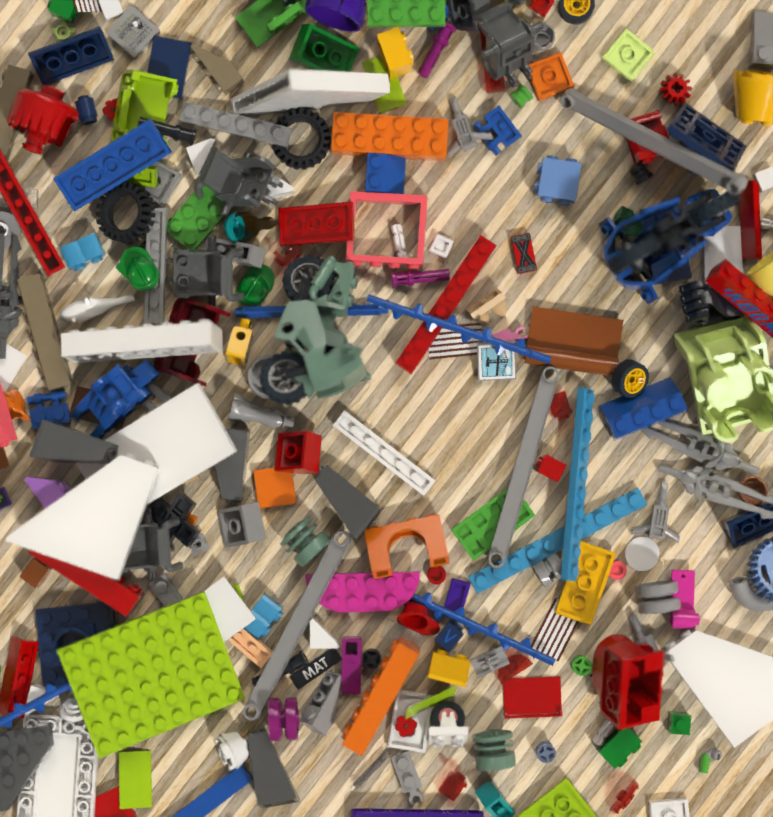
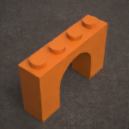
(426, 529)

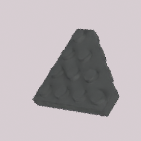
(19, 758)

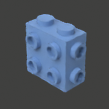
(557, 180)

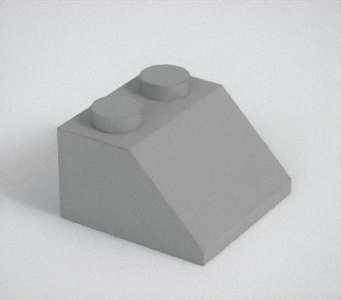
(241, 524)

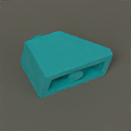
(494, 800)

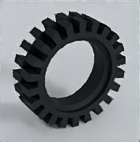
(323, 144)
(144, 213)

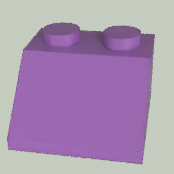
(47, 489)

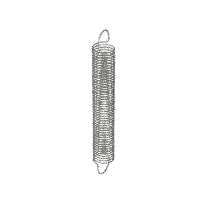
(377, 764)

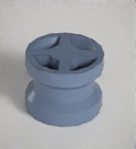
(546, 756)

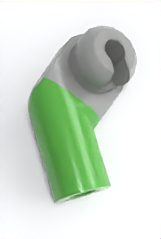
(707, 757)

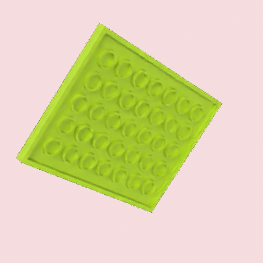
(151, 674)

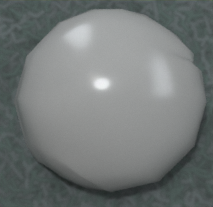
(544, 38)

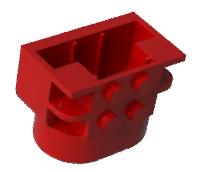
(628, 681)

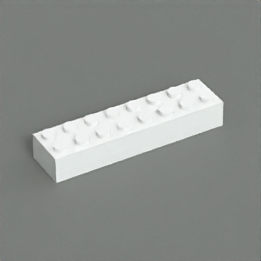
(142, 341)

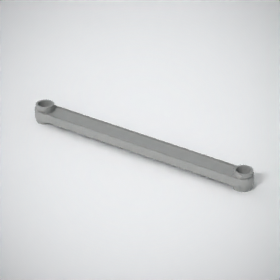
(731, 181)
(523, 467)
(296, 625)

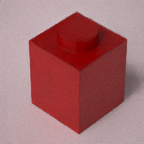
(550, 467)

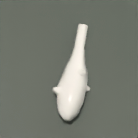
(91, 307)

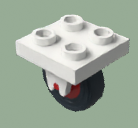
(447, 725)

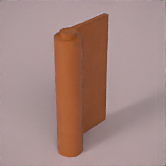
(574, 340)

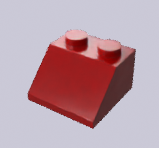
(298, 452)

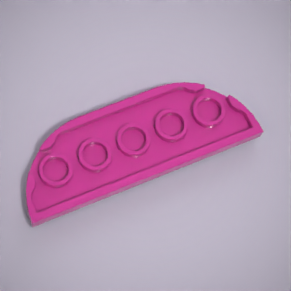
(365, 594)

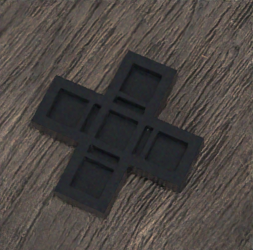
(180, 508)

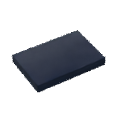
(170, 60)

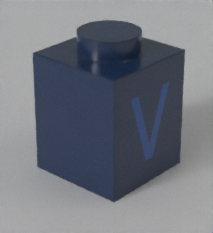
(449, 635)

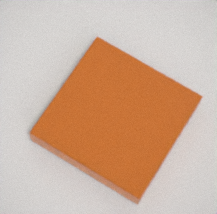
(550, 76)
(274, 488)

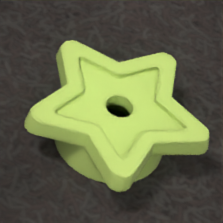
(63, 28)

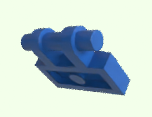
(501, 126)
(57, 413)

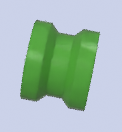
(521, 96)
(584, 665)

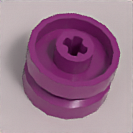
(280, 719)

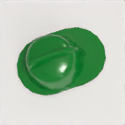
(139, 268)
(255, 285)

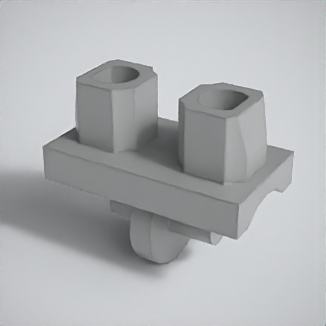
(490, 661)

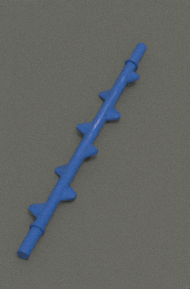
(466, 333)
(474, 627)
(37, 704)

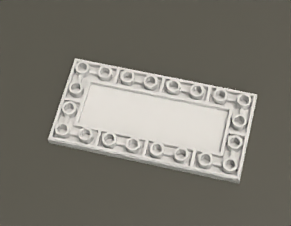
(177, 436)
(66, 777)

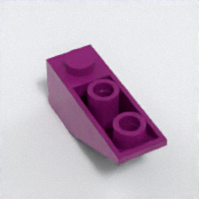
(351, 664)

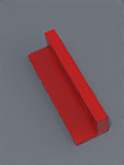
(750, 222)
(18, 674)

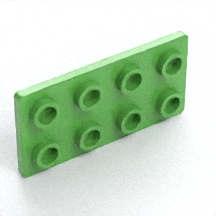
(267, 18)

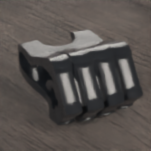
(706, 305)

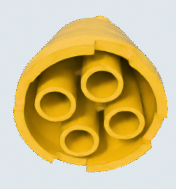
(753, 96)

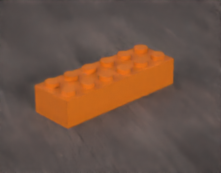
(393, 135)
(381, 695)

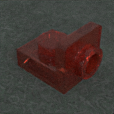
(291, 254)
(560, 406)
(453, 785)

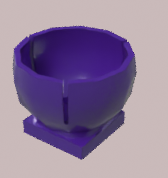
(338, 14)

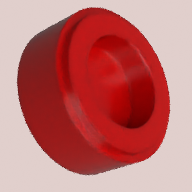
(436, 575)

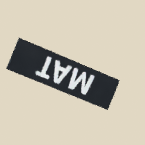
(316, 668)

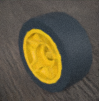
(575, 15)
(630, 378)

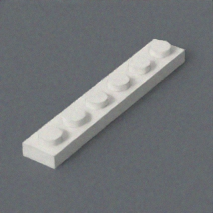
(384, 453)

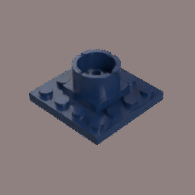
(705, 138)
(62, 627)

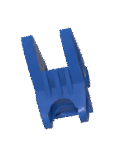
(116, 395)

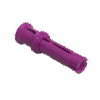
(440, 41)
(443, 276)

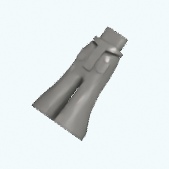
(246, 411)

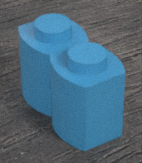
(82, 252)
(265, 612)

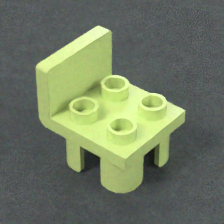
(729, 376)

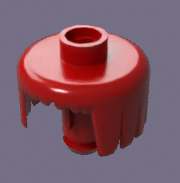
(43, 116)

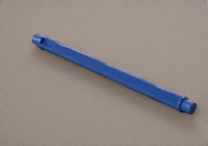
(277, 311)

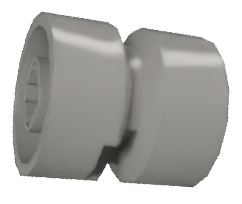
(548, 570)

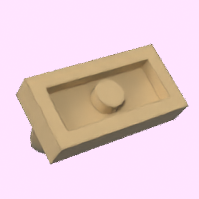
(493, 301)

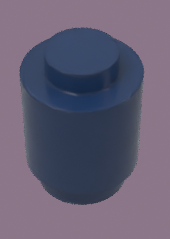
(86, 109)

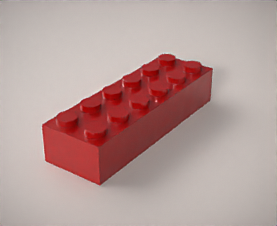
(113, 592)

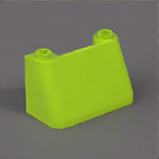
(142, 96)

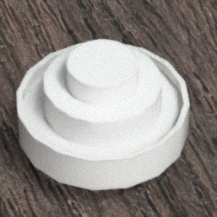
(70, 710)

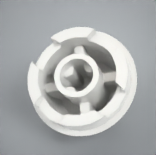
(232, 749)

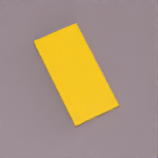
(581, 598)

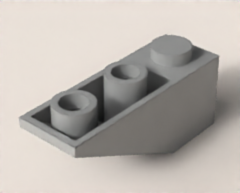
(322, 706)

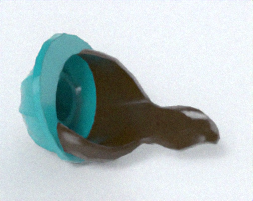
(245, 226)

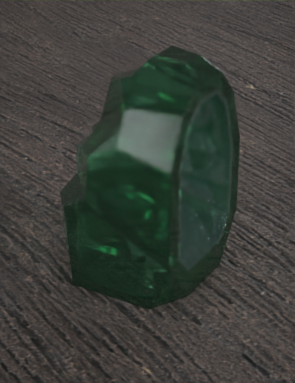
(623, 214)

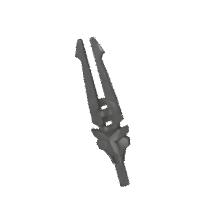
(8, 316)

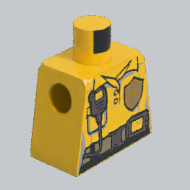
(239, 350)

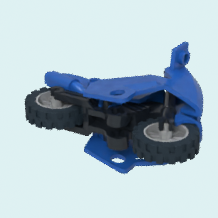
(673, 232)

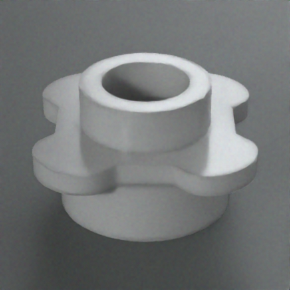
(203, 545)

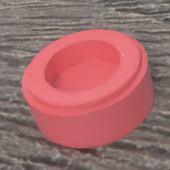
(617, 570)

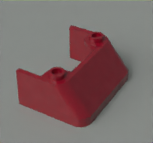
(184, 365)

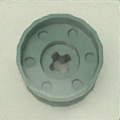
(305, 541)
(494, 754)

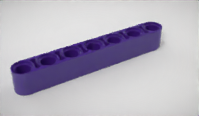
(368, 812)

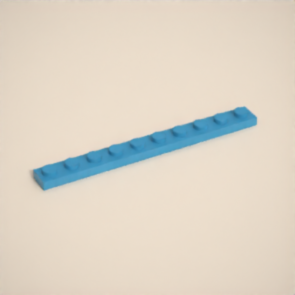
(577, 484)
(554, 541)

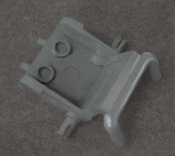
(507, 41)
(237, 180)
(204, 273)
(152, 547)

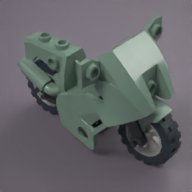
(330, 360)

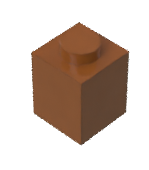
(35, 572)

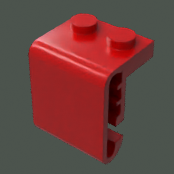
(651, 121)

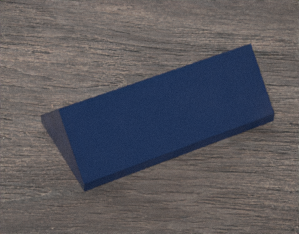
(71, 56)
(747, 526)

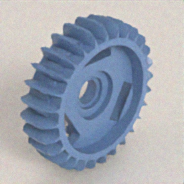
(762, 556)

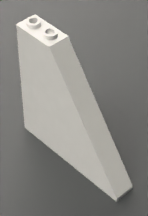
(310, 90)
(94, 520)
(727, 681)

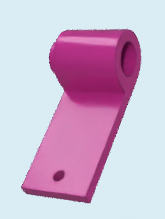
(685, 616)

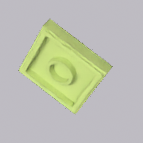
(628, 55)

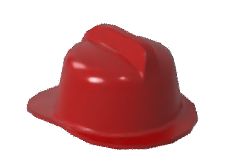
(417, 618)

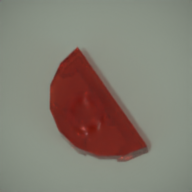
(517, 664)
(624, 797)

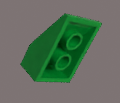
(322, 50)

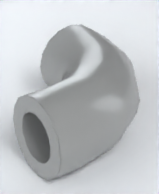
(746, 596)

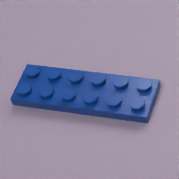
(112, 165)

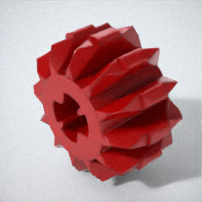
(670, 93)

